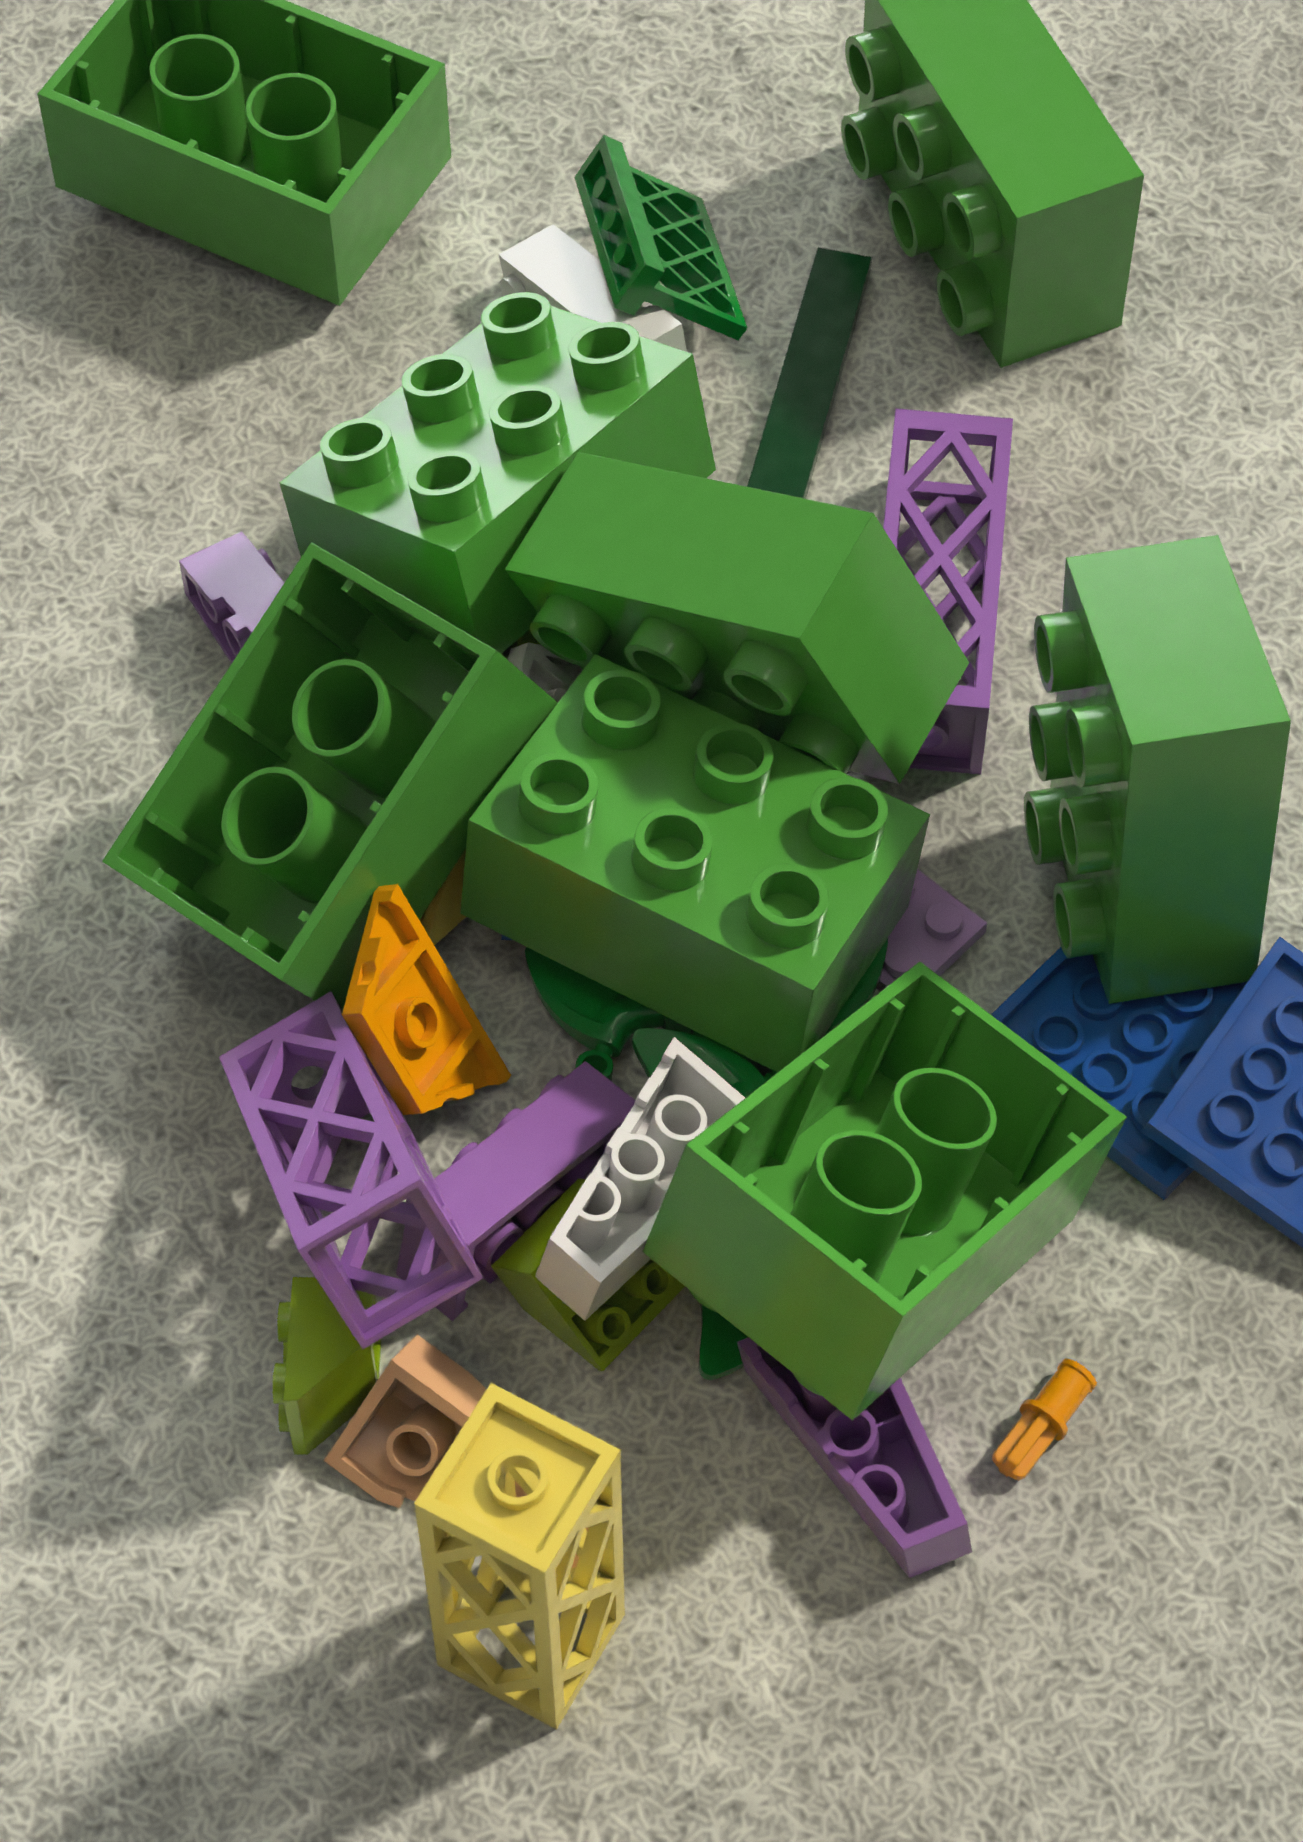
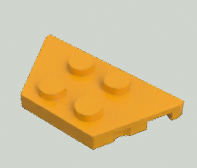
(414, 1013)

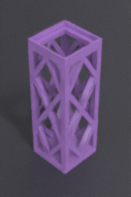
(960, 730)
(297, 1142)

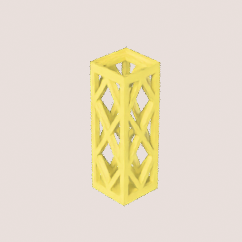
(524, 1546)

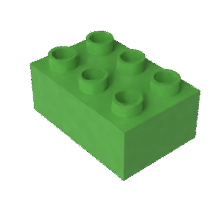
(250, 132)
(995, 169)
(474, 442)
(745, 605)
(1157, 768)
(327, 769)
(692, 863)
(881, 1187)

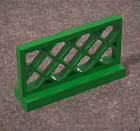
(651, 240)

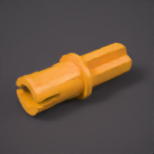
(1043, 1419)

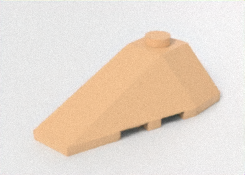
(407, 1425)

